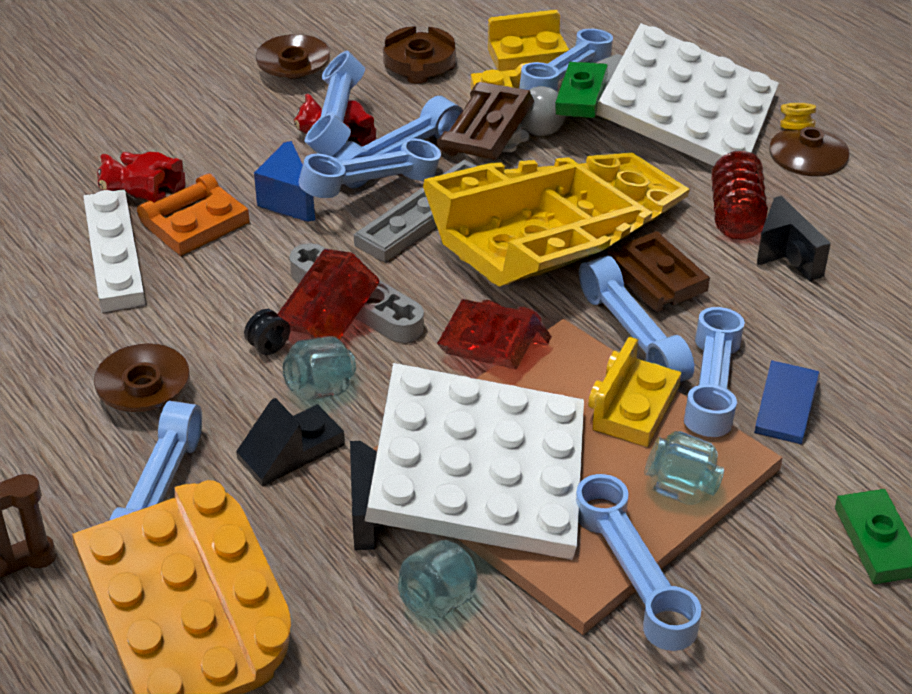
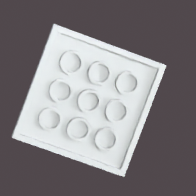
(686, 96)
(478, 462)

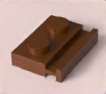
(659, 271)

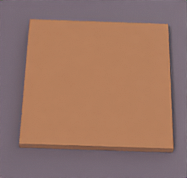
(594, 581)

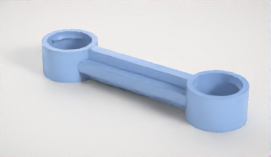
(590, 47)
(421, 128)
(329, 131)
(324, 174)
(604, 284)
(710, 404)
(177, 433)
(638, 563)

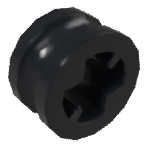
(267, 331)

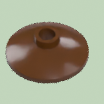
(293, 56)
(809, 151)
(141, 377)

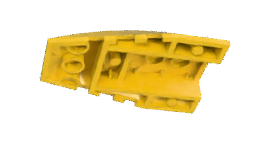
(546, 216)

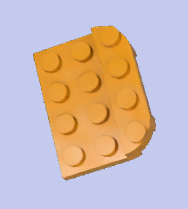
(187, 595)

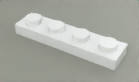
(113, 251)

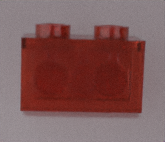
(329, 295)
(492, 333)

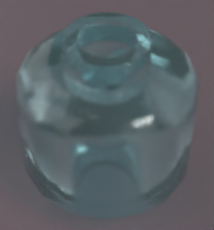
(318, 368)
(683, 468)
(437, 579)

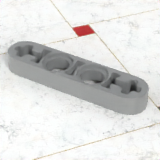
(394, 317)

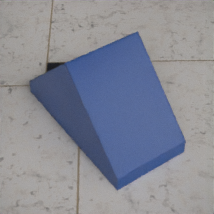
(279, 186)
(787, 402)

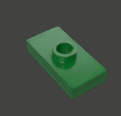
(581, 89)
(877, 534)

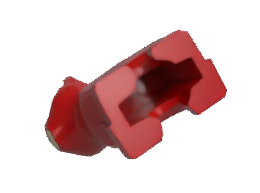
(355, 118)
(141, 174)

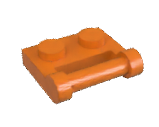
(198, 223)

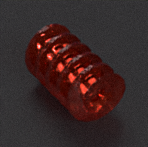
(739, 195)

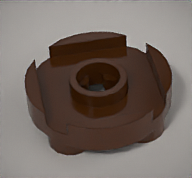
(419, 53)

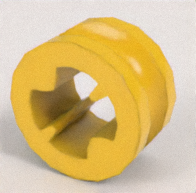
(797, 116)

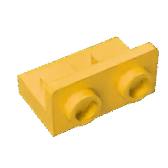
(525, 39)
(632, 396)

